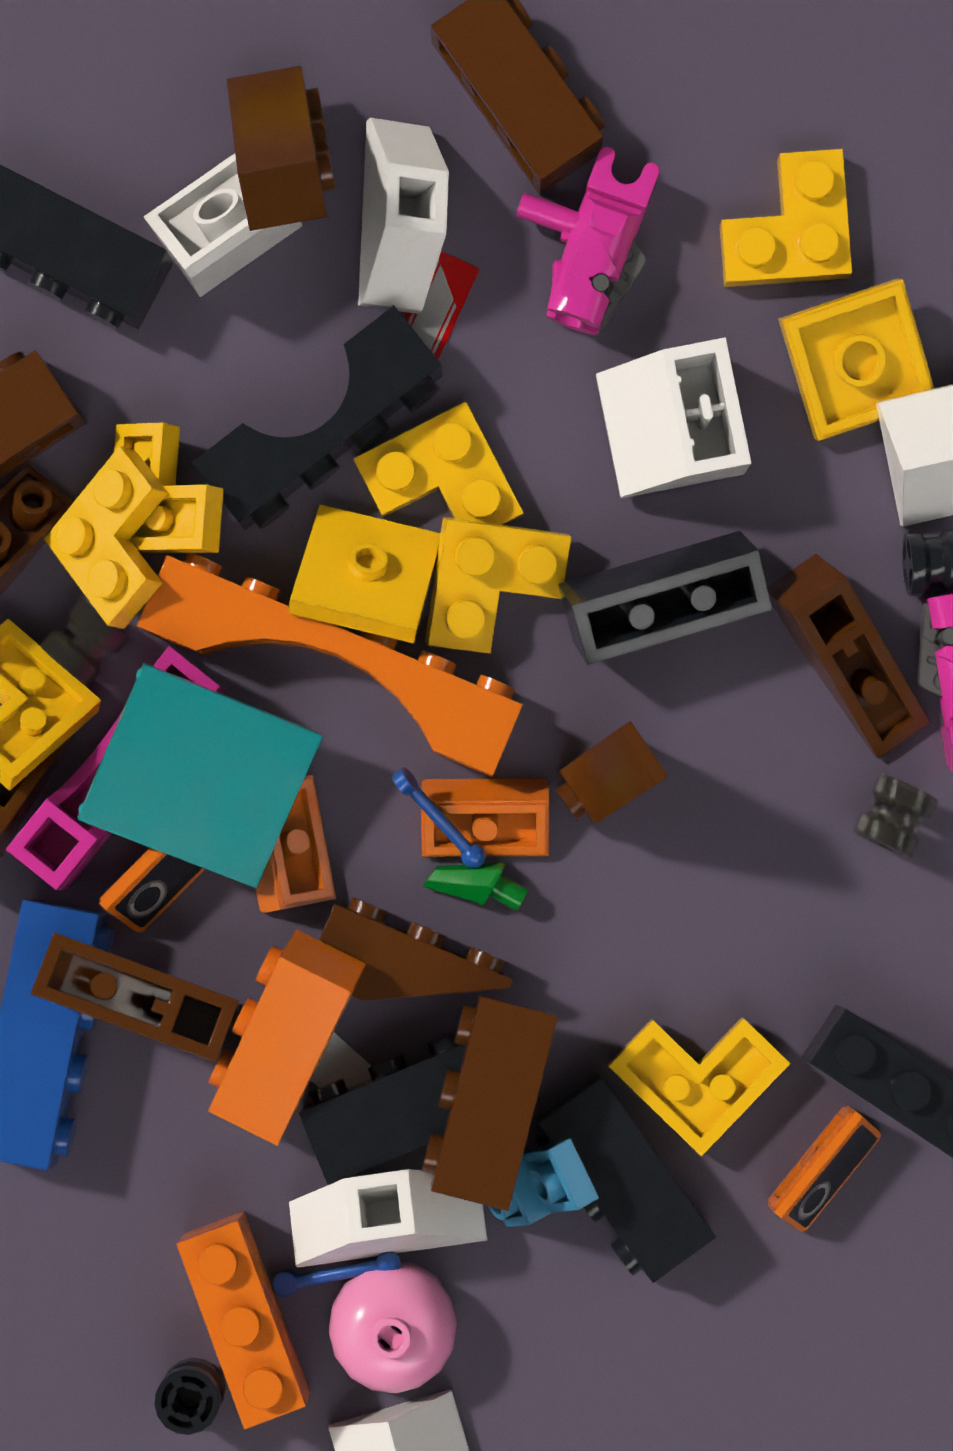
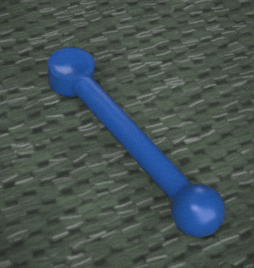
(471, 854)
(288, 1282)

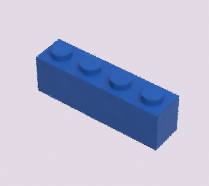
(42, 1039)

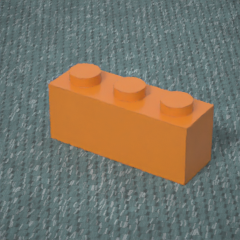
(283, 1035)
(244, 1320)

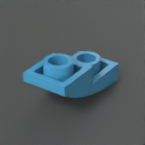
(547, 1183)

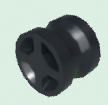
(927, 562)

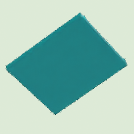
(199, 775)

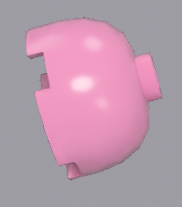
(369, 1311)

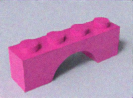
(54, 839)

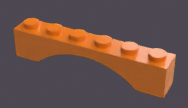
(213, 614)

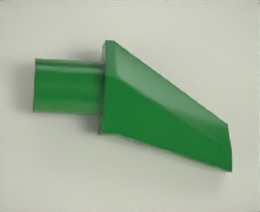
(477, 884)

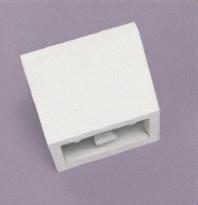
(674, 419)

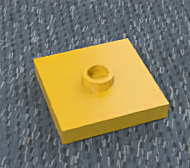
(854, 356)
(365, 574)

